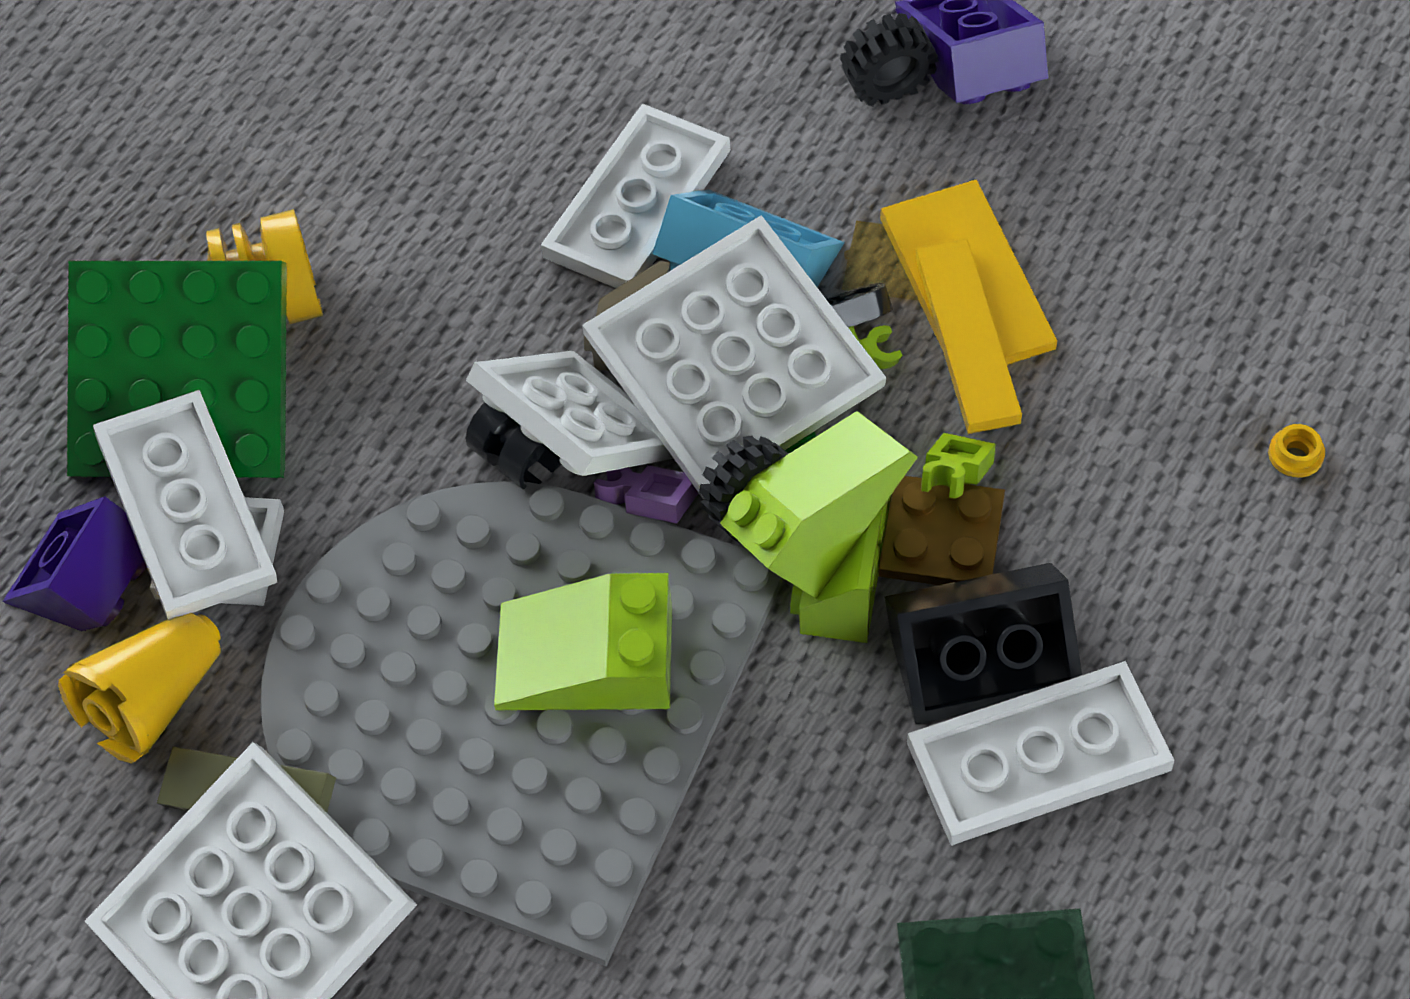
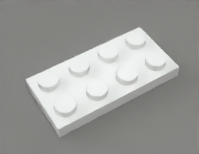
(621, 206)
(184, 505)
(1039, 752)

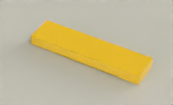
(968, 336)

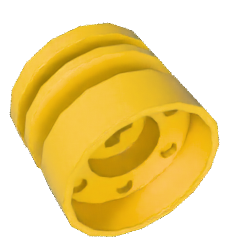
(280, 242)

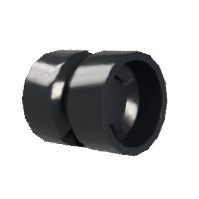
(502, 443)

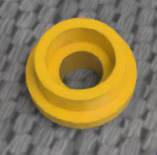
(1299, 437)

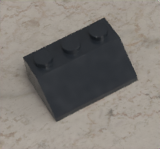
(983, 640)

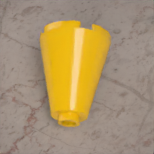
(140, 682)

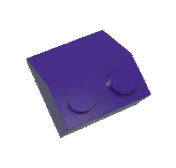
(80, 567)

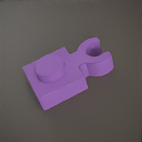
(652, 494)

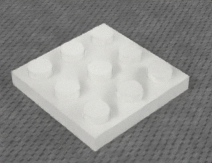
(570, 411)

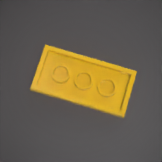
(963, 214)

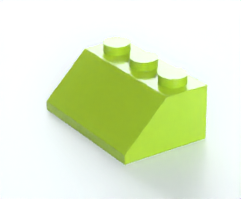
(848, 598)

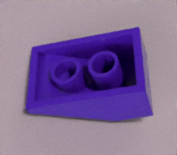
(981, 45)

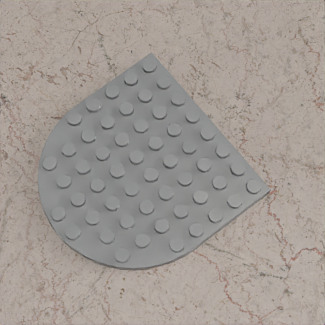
(502, 812)

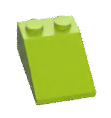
(818, 501)
(587, 646)

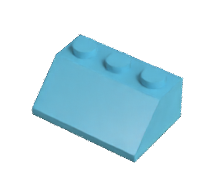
(705, 217)

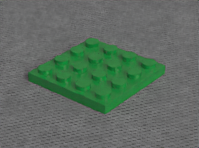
(172, 330)

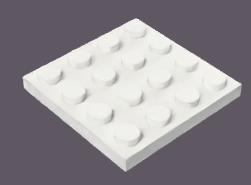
(733, 351)
(251, 896)

